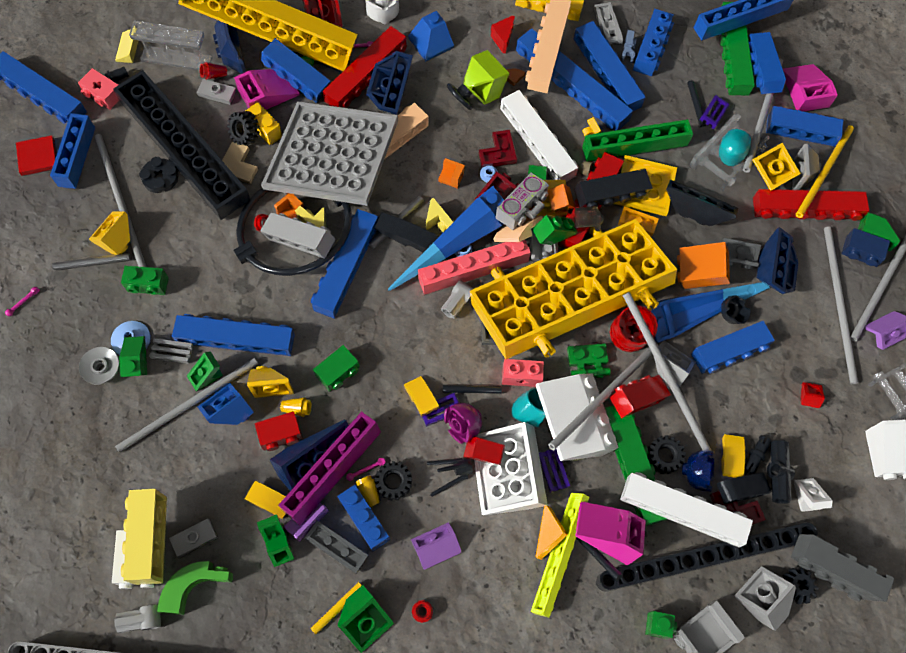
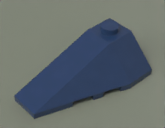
(300, 457)

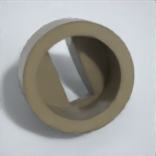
(585, 168)

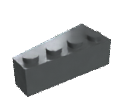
(841, 569)

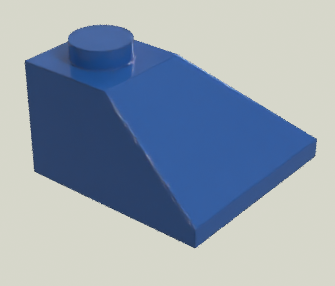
(431, 36)
(226, 407)

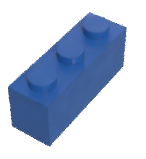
(363, 518)

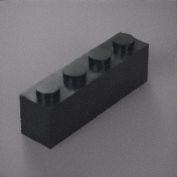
(613, 189)

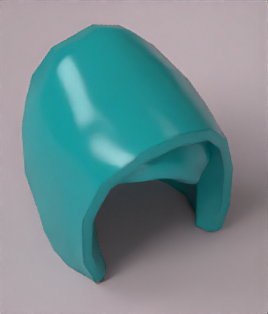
(734, 147)
(529, 408)

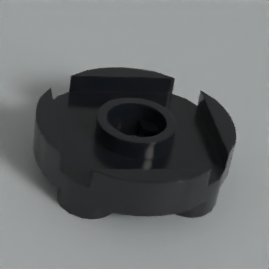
(156, 166)

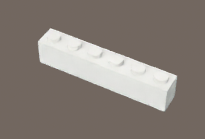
(538, 137)
(686, 510)

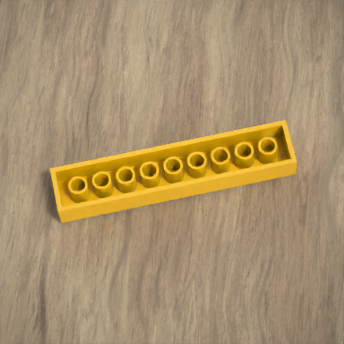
(288, 25)

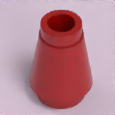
(212, 71)

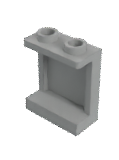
(708, 631)

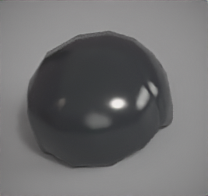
(734, 310)

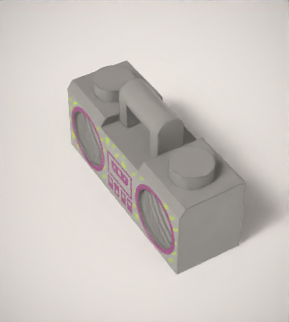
(517, 205)

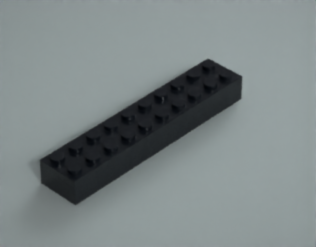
(182, 145)

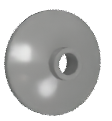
(95, 358)

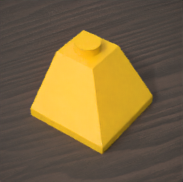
(776, 166)
(113, 233)
(268, 382)

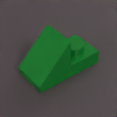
(204, 371)

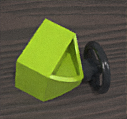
(483, 78)

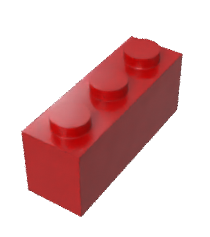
(639, 395)

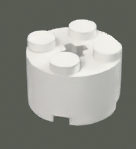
(382, 10)

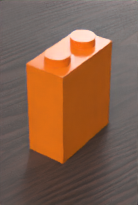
(704, 265)

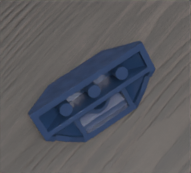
(229, 46)
(389, 81)
(779, 263)

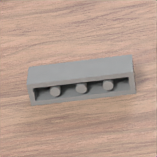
(298, 234)

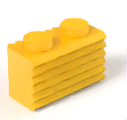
(269, 128)

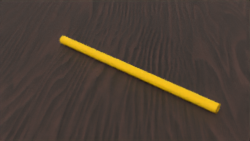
(824, 172)

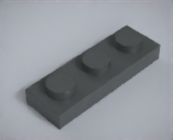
(336, 547)

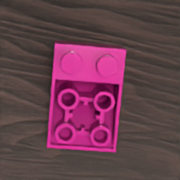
(809, 87)
(264, 88)
(611, 531)

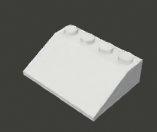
(562, 402)
(519, 478)

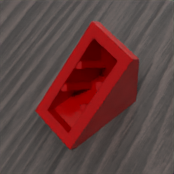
(502, 32)
(484, 451)

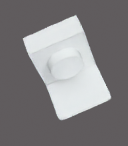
(811, 495)

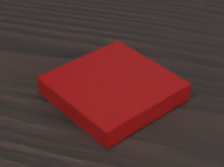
(36, 155)

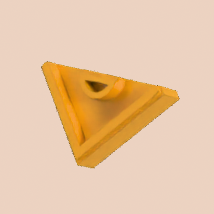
(550, 533)

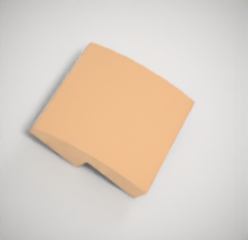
(520, 233)

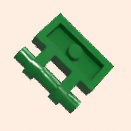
(588, 355)

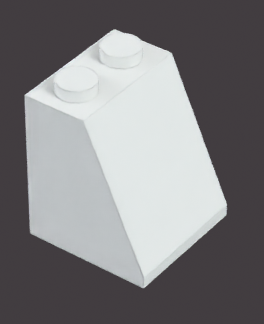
(888, 448)

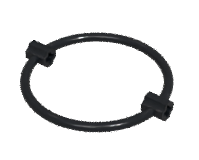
(247, 252)

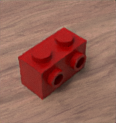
(278, 431)

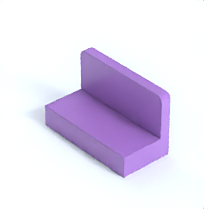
(888, 329)
(301, 531)
(436, 545)

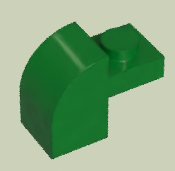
(276, 540)

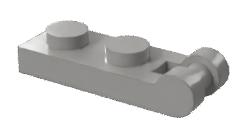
(608, 22)

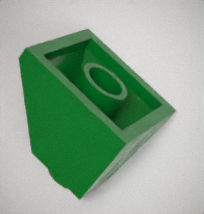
(363, 619)

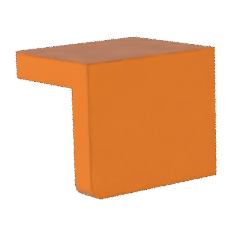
(451, 173)
(560, 197)
(288, 205)

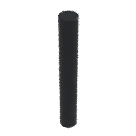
(696, 102)
(472, 389)
(602, 560)

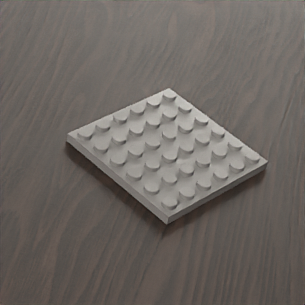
(331, 153)

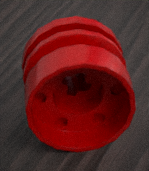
(620, 331)

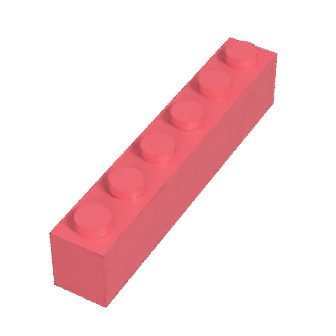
(472, 265)

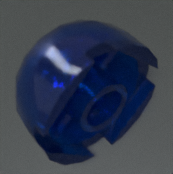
(700, 470)

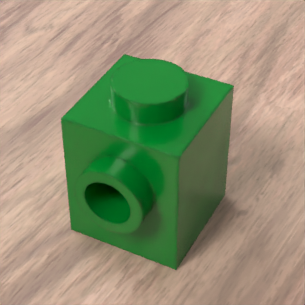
(661, 625)

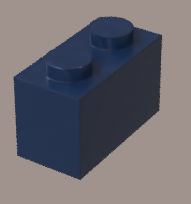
(865, 247)

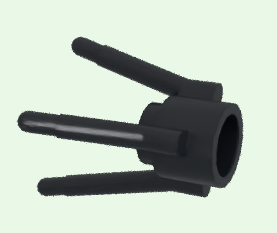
(460, 466)

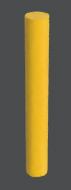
(322, 622)

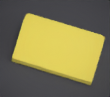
(126, 49)

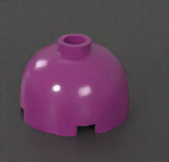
(464, 421)

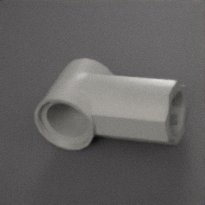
(459, 297)
(145, 619)

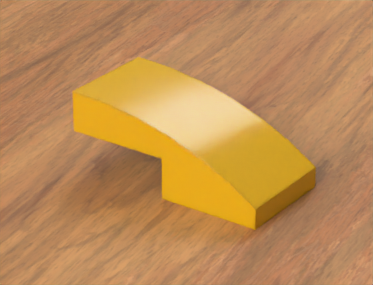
(421, 396)
(733, 456)
(265, 498)

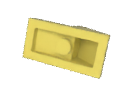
(307, 216)
(438, 216)

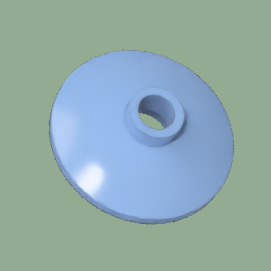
(130, 327)

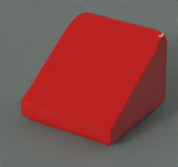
(812, 395)

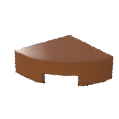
(515, 76)

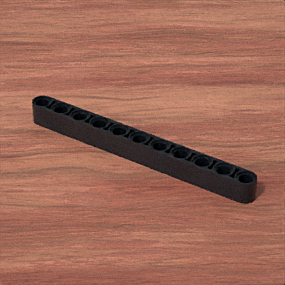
(698, 562)

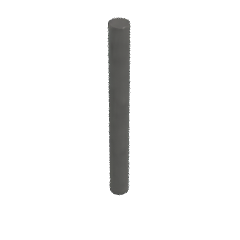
(403, 215)
(91, 261)

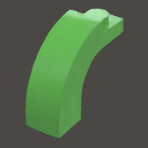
(178, 587)

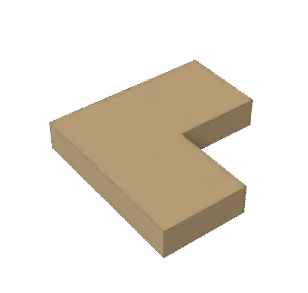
(235, 162)

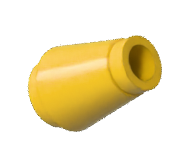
(300, 406)
(368, 490)

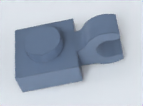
(629, 44)

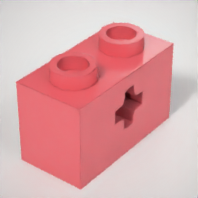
(99, 88)
(522, 372)

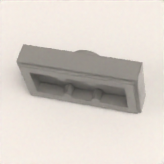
(216, 91)
(193, 538)

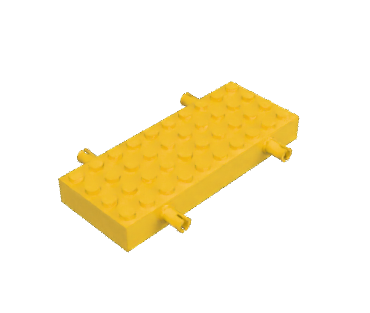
(572, 288)

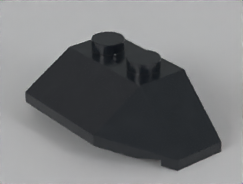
(698, 205)

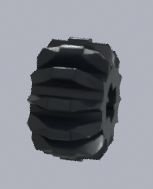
(806, 583)

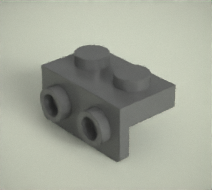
(743, 253)

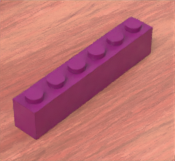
(330, 468)

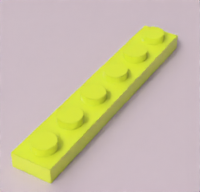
(558, 559)

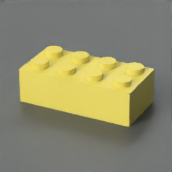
(144, 537)

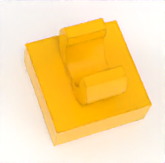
(593, 127)

